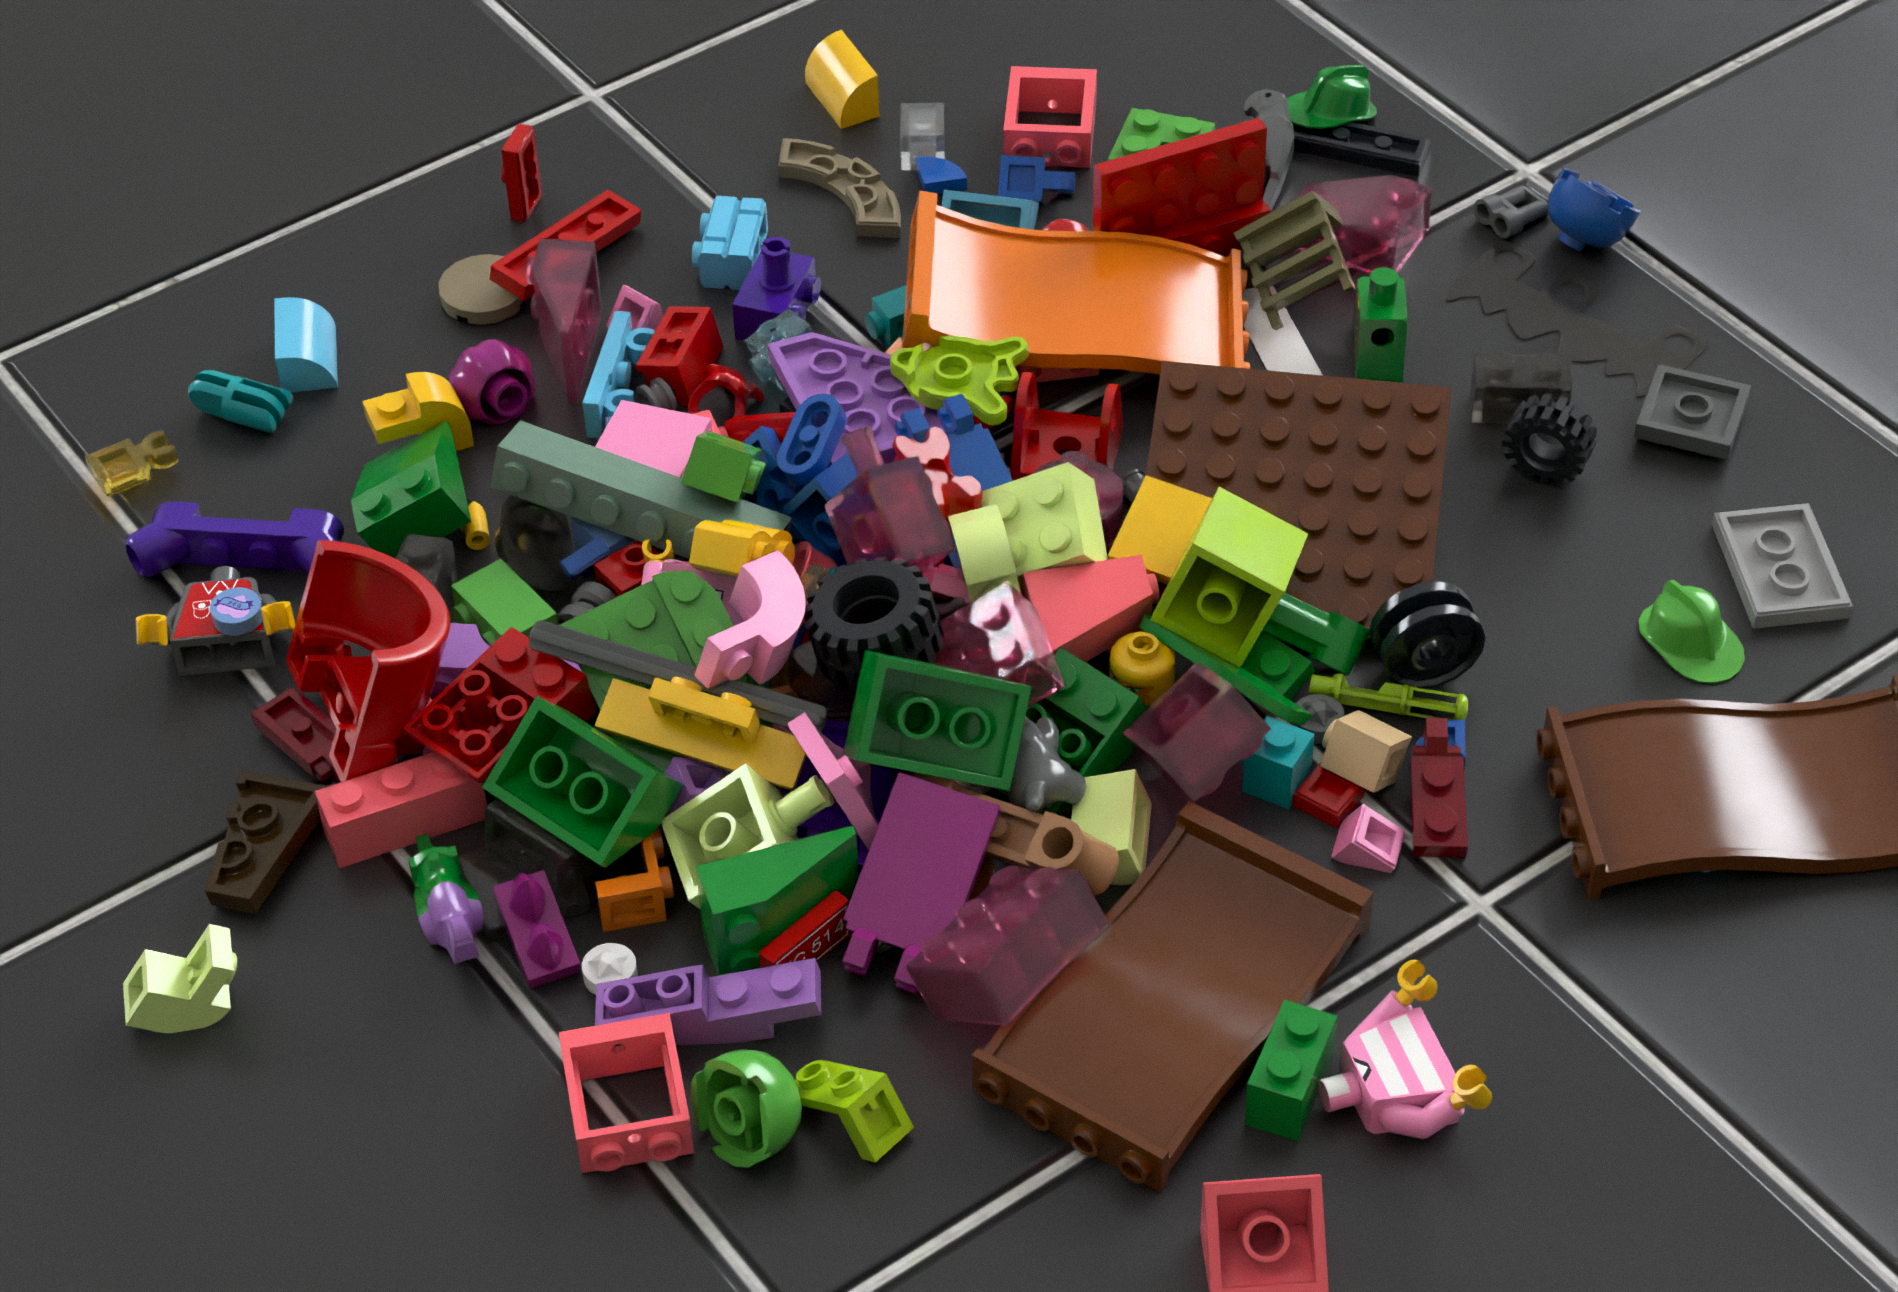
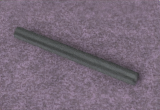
(644, 667)

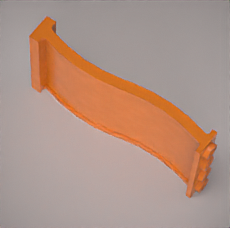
(1073, 293)

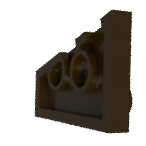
(262, 839)

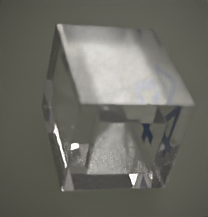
(921, 132)

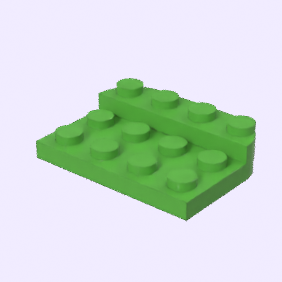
(663, 618)

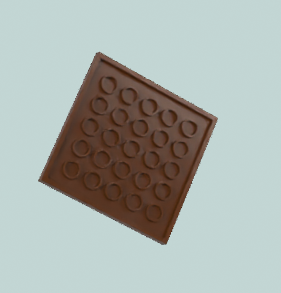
(1324, 453)

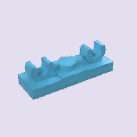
(613, 372)

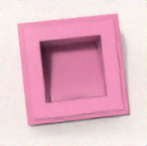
(1368, 841)

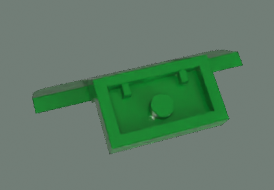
(1267, 676)

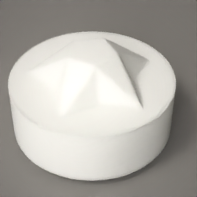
(606, 964)

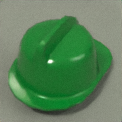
(1334, 98)

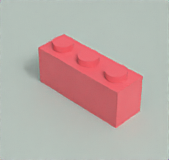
(396, 806)

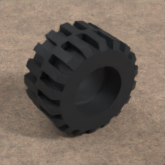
(872, 609)

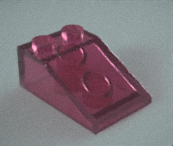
(1380, 219)
(567, 307)

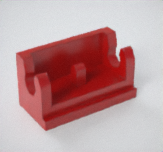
(681, 350)

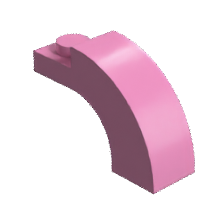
(772, 607)

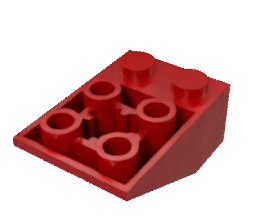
(488, 700)

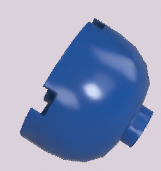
(1589, 212)

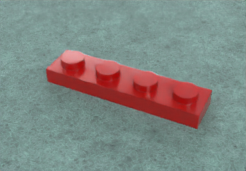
(597, 221)

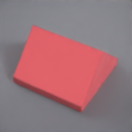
(1264, 1235)

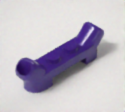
(185, 537)

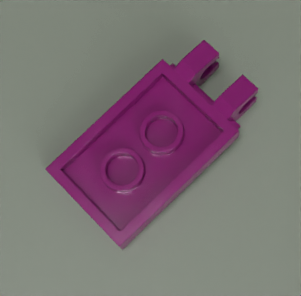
(916, 871)

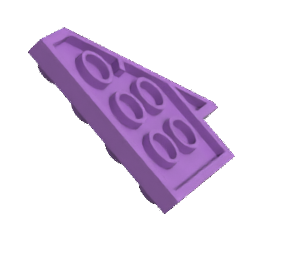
(855, 377)

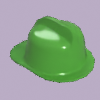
(1691, 635)

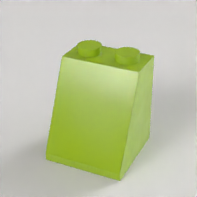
(1230, 577)

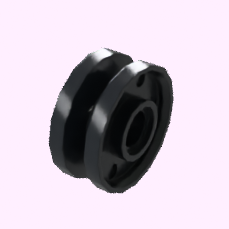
(1427, 635)

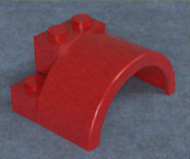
(394, 615)

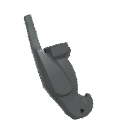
(1274, 113)

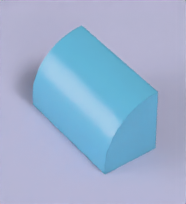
(994, 209)
(304, 345)

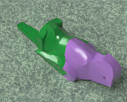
(445, 900)

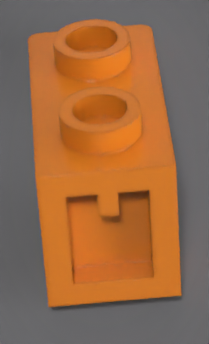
(638, 897)

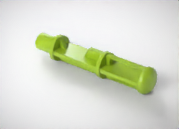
(1389, 698)

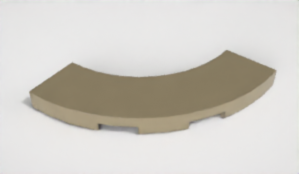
(851, 180)

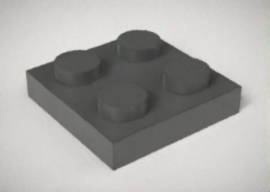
(1692, 411)

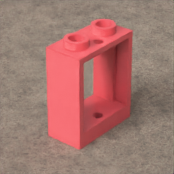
(1051, 92)
(645, 1045)

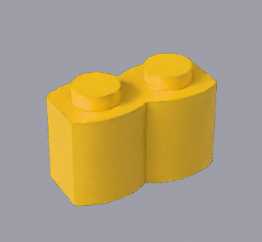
(732, 543)

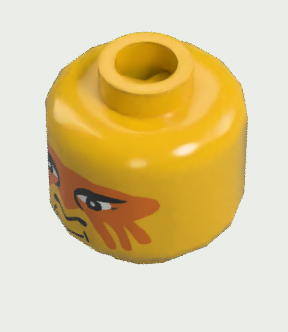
(1143, 665)

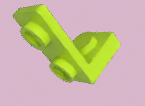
(862, 1101)

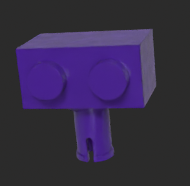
(773, 285)

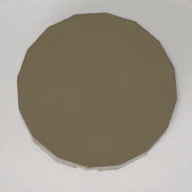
(471, 295)

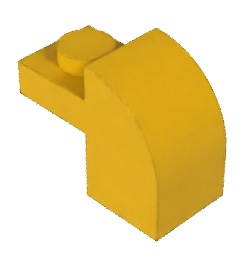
(418, 408)

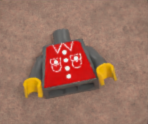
(195, 640)

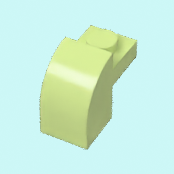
(983, 550)
(179, 992)

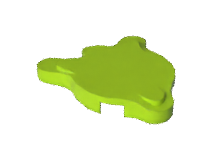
(965, 368)

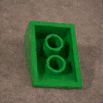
(411, 492)
(936, 720)
(765, 891)

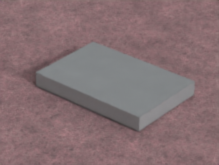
(1781, 566)

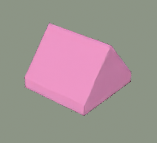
(644, 311)

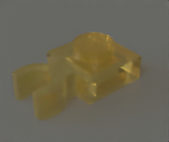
(128, 465)

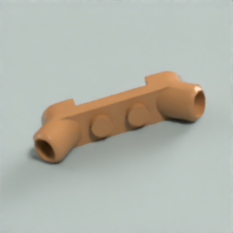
(1044, 841)

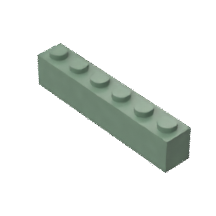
(613, 490)

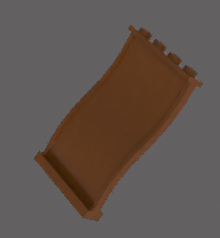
(1726, 786)
(1173, 995)

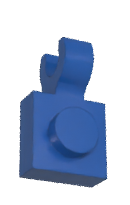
(1026, 178)

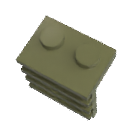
(1284, 233)

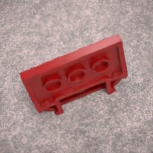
(1187, 188)

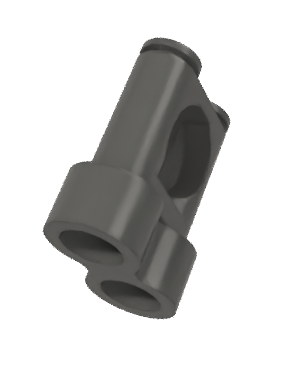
(1504, 216)

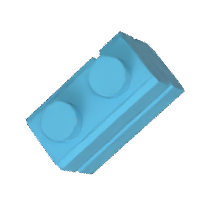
(729, 241)

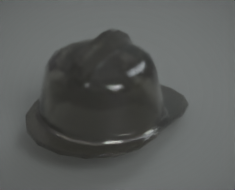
(534, 543)

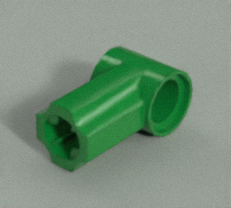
(1327, 637)

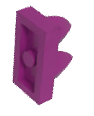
(536, 929)

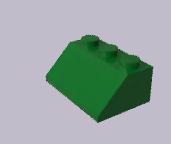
(581, 783)

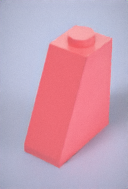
(1091, 603)

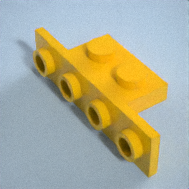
(701, 728)

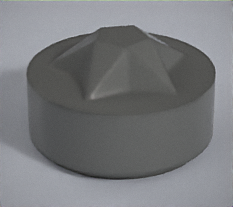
(1323, 711)

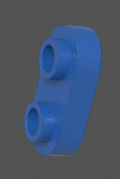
(807, 443)

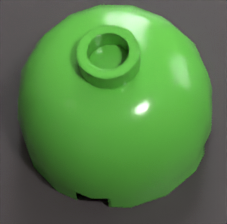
(746, 1105)

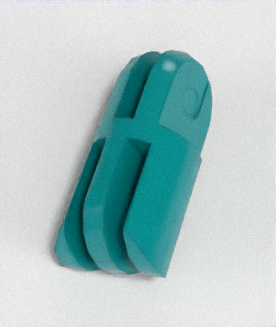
(239, 399)

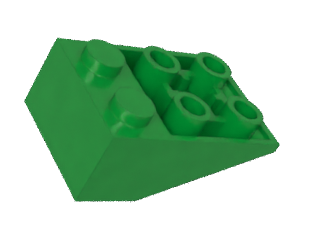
(1090, 719)

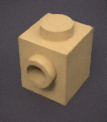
(1364, 750)

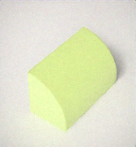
(1119, 814)

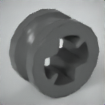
(657, 395)

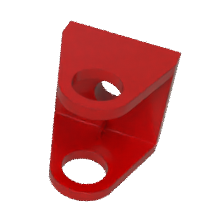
(1043, 433)

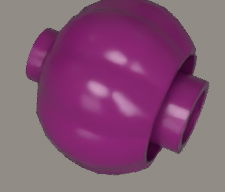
(496, 375)

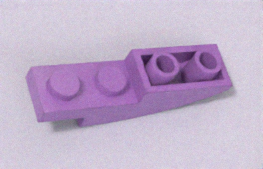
(718, 1007)

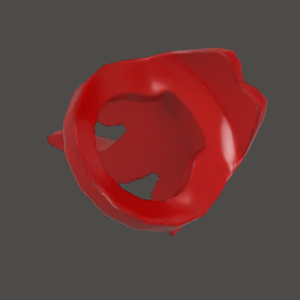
(731, 380)

